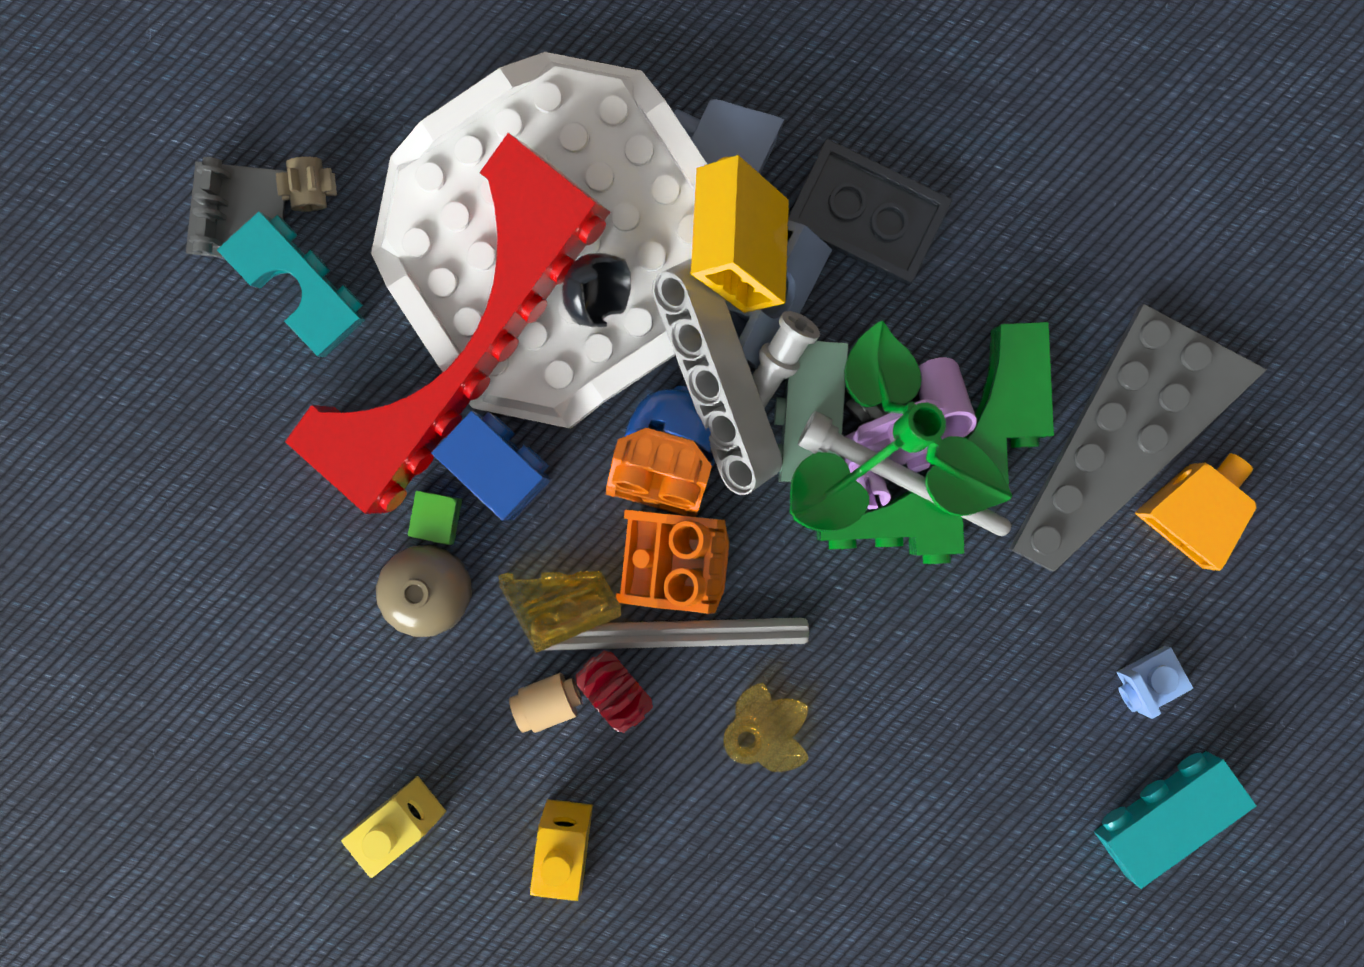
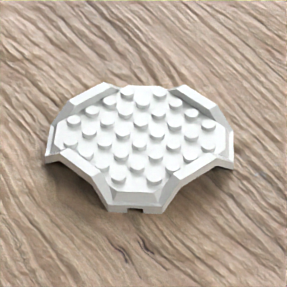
(440, 228)

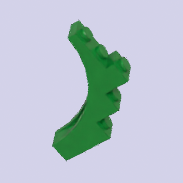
(1012, 407)

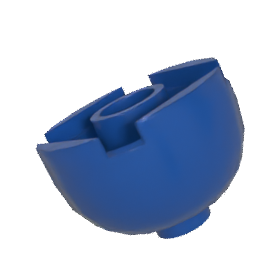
(674, 414)

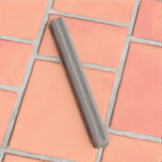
(690, 634)

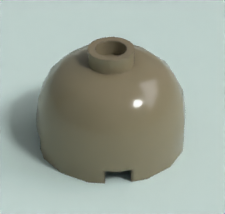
(423, 590)

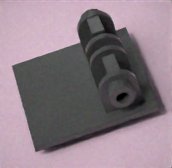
(225, 200)

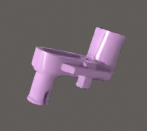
(940, 386)

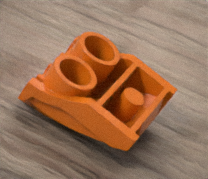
(659, 471)
(674, 562)

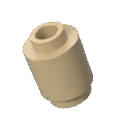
(545, 703)

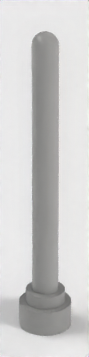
(823, 436)

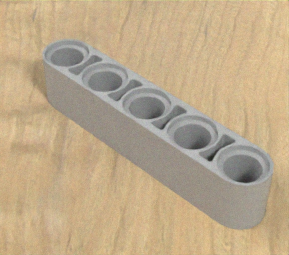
(718, 379)

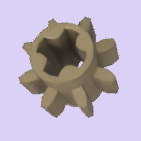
(306, 184)

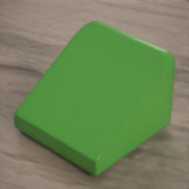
(434, 517)

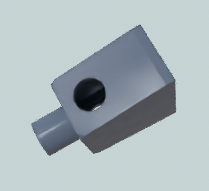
(732, 131)

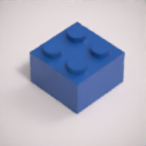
(493, 465)

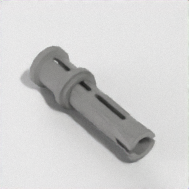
(781, 355)

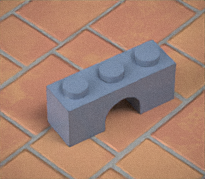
(804, 264)

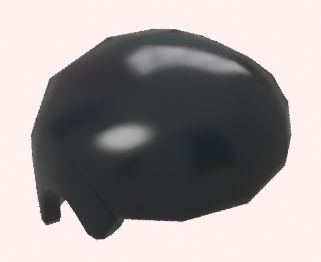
(596, 288)

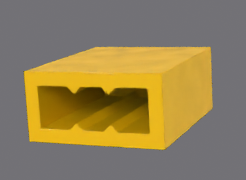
(740, 235)

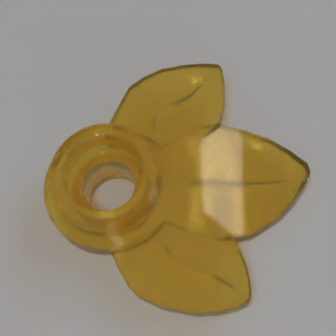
(772, 725)

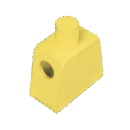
(393, 827)

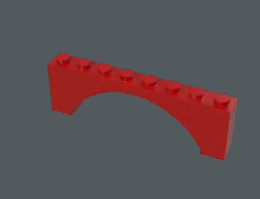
(540, 233)

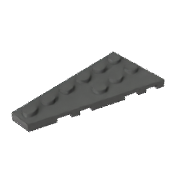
(1142, 413)

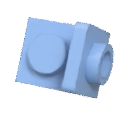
(1153, 682)

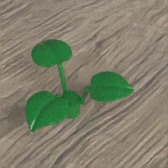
(885, 372)

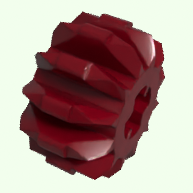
(613, 691)

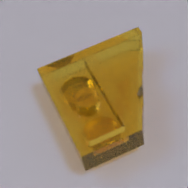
(559, 605)

